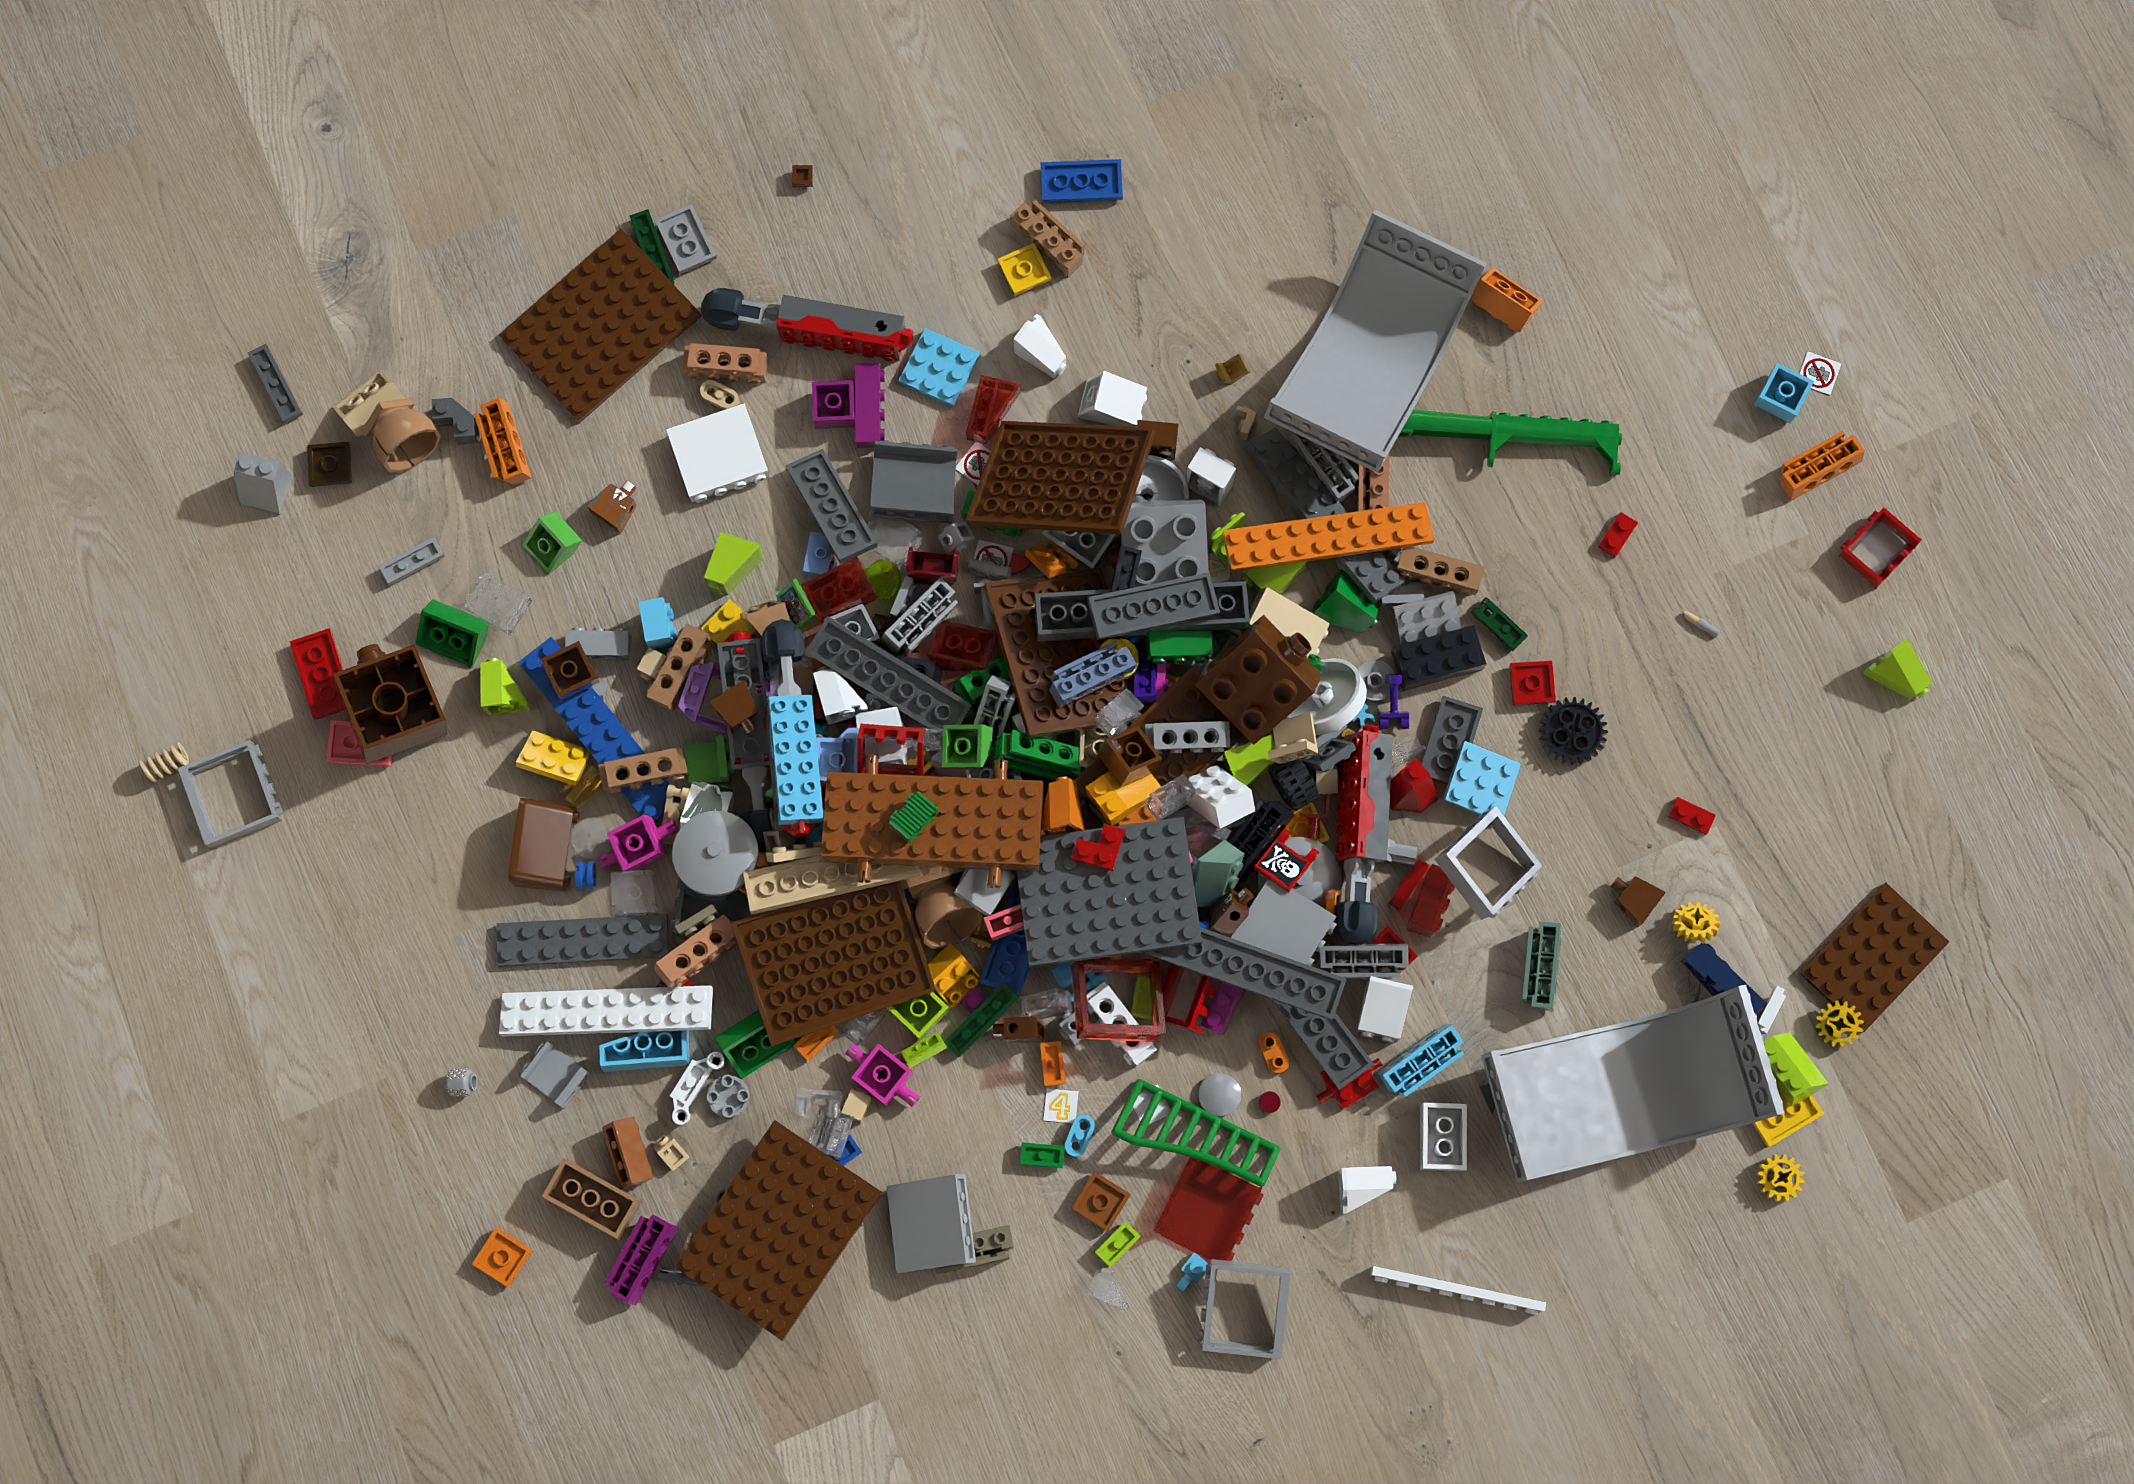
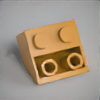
(952, 975)

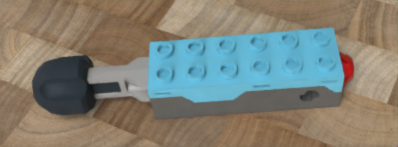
(791, 736)

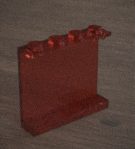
(1208, 1210)

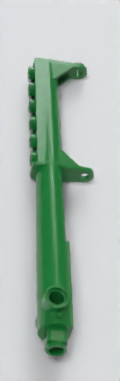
(1519, 429)

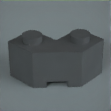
(448, 413)

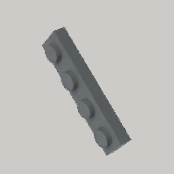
(275, 383)

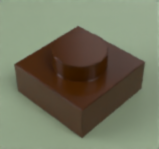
(802, 175)

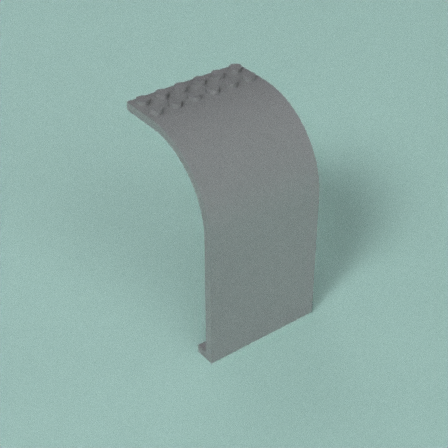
(1377, 342)
(1633, 1086)

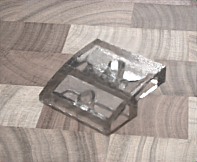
(830, 1133)

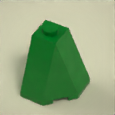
(1346, 605)

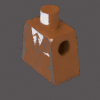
(614, 505)

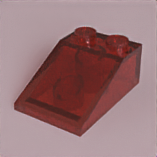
(962, 647)

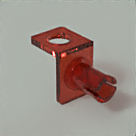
(1314, 820)

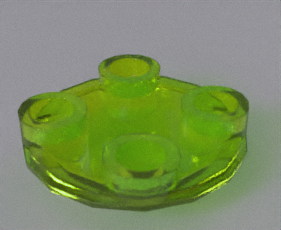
(885, 578)

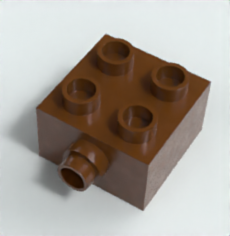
(1260, 678)
(389, 702)

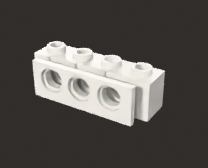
(1104, 995)

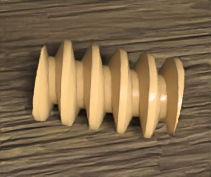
(165, 763)

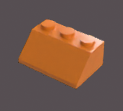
(1505, 300)

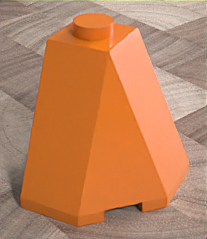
(1061, 808)

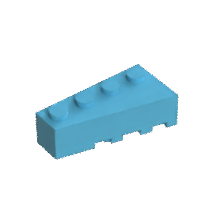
(646, 1051)

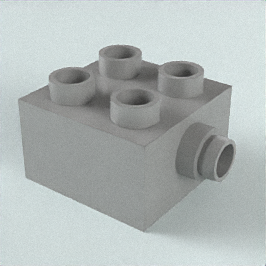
(1170, 539)

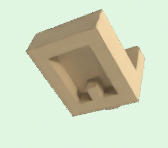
(1246, 424)
(670, 1151)

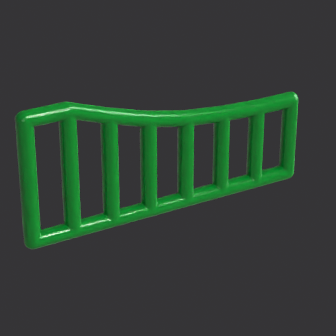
(1181, 1148)

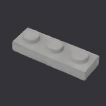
(411, 561)

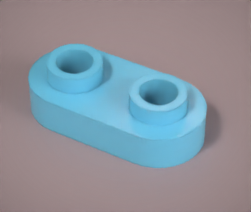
(1079, 1135)

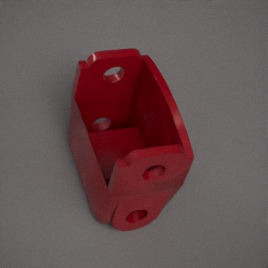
(929, 567)

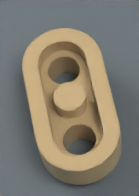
(720, 395)

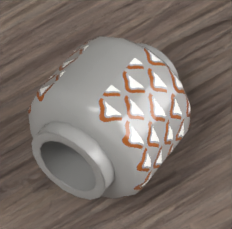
(460, 1082)

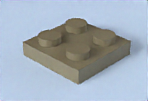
(697, 922)

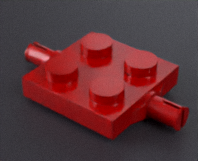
(1353, 1091)

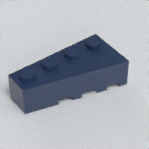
(1716, 973)

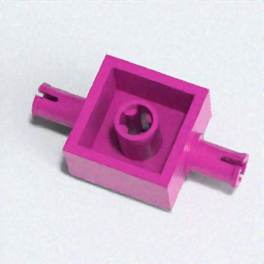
(626, 837)
(882, 1089)

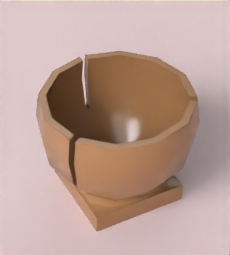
(397, 427)
(938, 905)

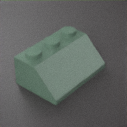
(1216, 873)

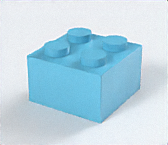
(1783, 393)
(657, 624)

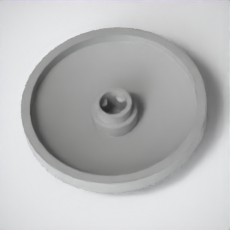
(714, 853)
(1321, 875)

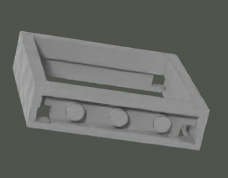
(187, 775)
(1463, 881)
(1238, 1348)

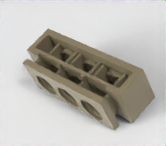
(986, 1241)

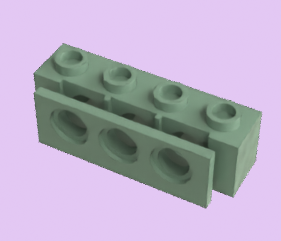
(1547, 966)

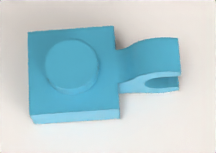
(1194, 1270)

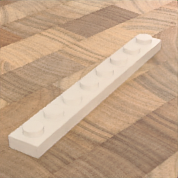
(1467, 1293)

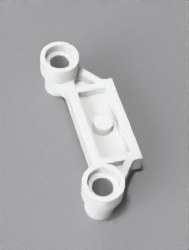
(691, 1083)

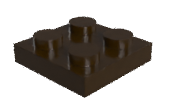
(329, 464)

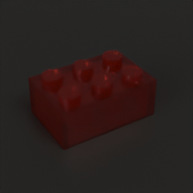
(840, 589)
(1431, 903)

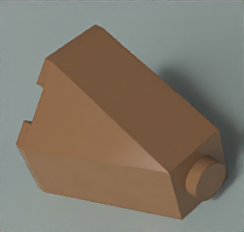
(763, 615)

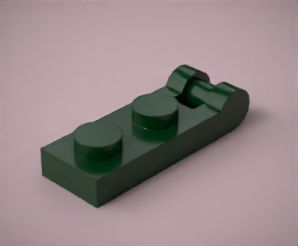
(1499, 624)

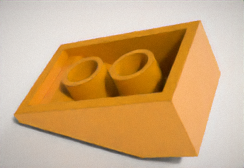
(1117, 801)

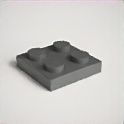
(1329, 754)

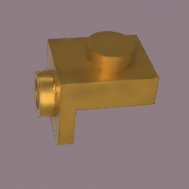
(1232, 369)
(981, 936)

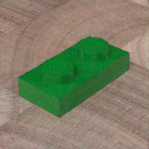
(1042, 1155)

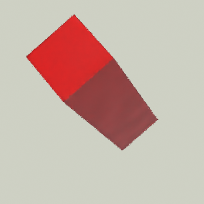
(1409, 884)

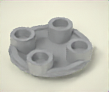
(1219, 1094)
(728, 1096)

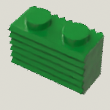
(913, 816)

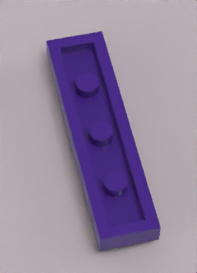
(1144, 675)

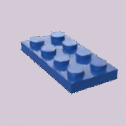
(1081, 181)

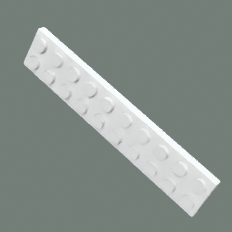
(606, 1011)

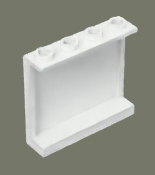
(718, 453)

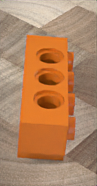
(502, 442)
(1820, 464)

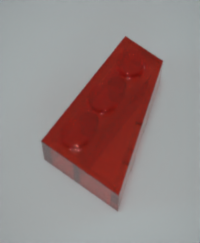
(990, 406)

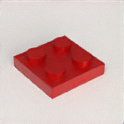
(1532, 683)

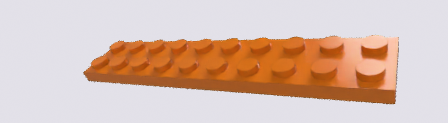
(1328, 536)

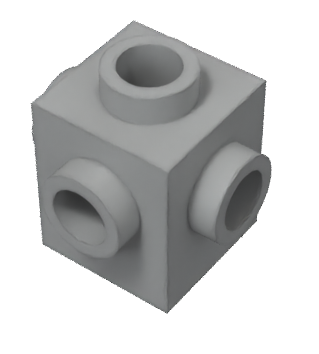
(956, 537)
(1066, 1032)

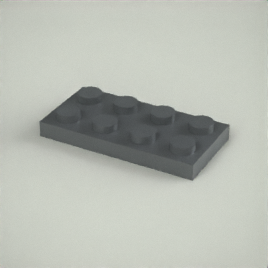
(1453, 724)

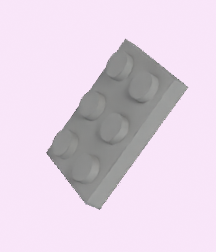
(685, 239)
(1426, 617)

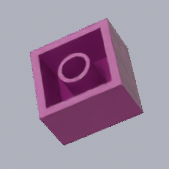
(833, 404)

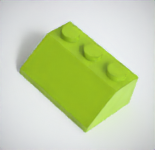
(1792, 1068)

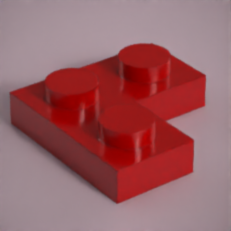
(1103, 853)

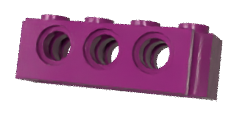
(640, 1258)

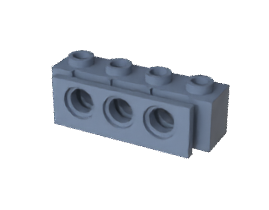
(1092, 678)

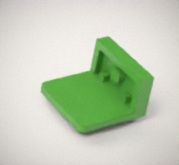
(709, 761)

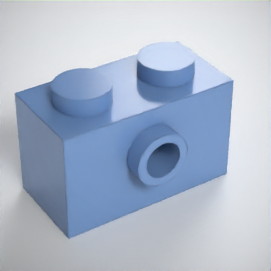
(818, 556)

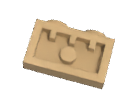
(1294, 739)

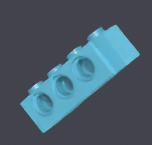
(1419, 1057)

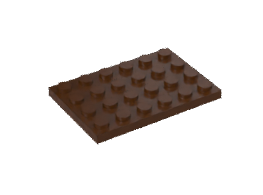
(1874, 956)

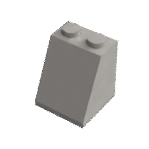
(261, 482)

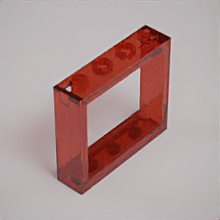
(1118, 1032)

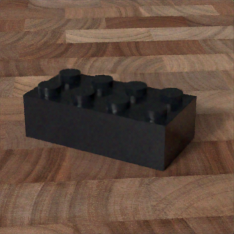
(1439, 657)

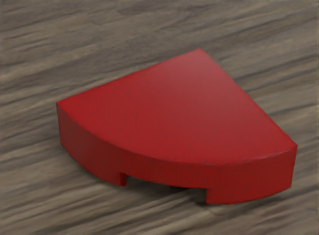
(1018, 563)

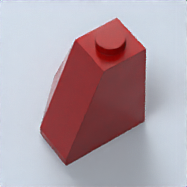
(1412, 789)

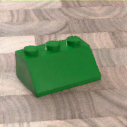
(451, 632)
(749, 1046)

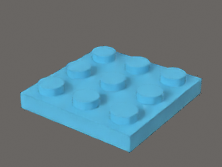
(939, 367)
(1481, 780)

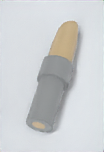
(1701, 624)

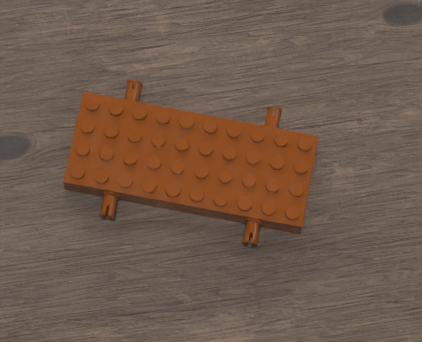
(977, 826)

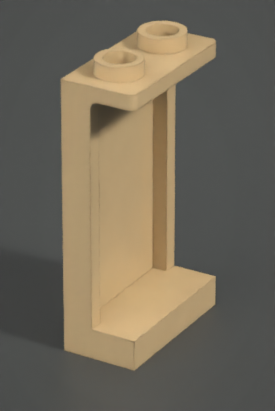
(1288, 617)

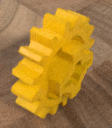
(1696, 922)
(1842, 1013)
(1786, 1184)

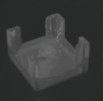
(633, 893)
(819, 1097)

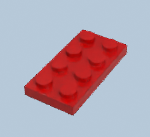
(316, 662)

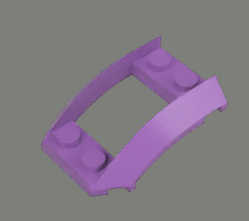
(695, 692)

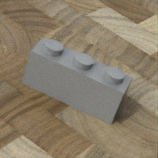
(602, 644)

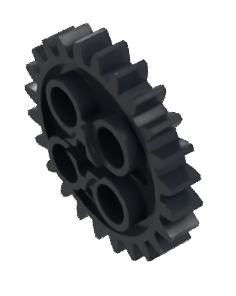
(1591, 737)

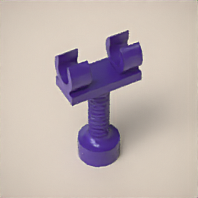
(1393, 681)

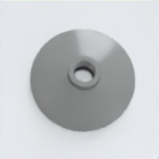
(1376, 670)

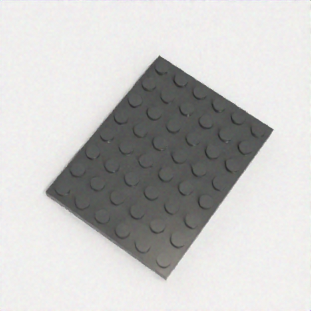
(1097, 913)

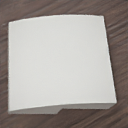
(1771, 1009)

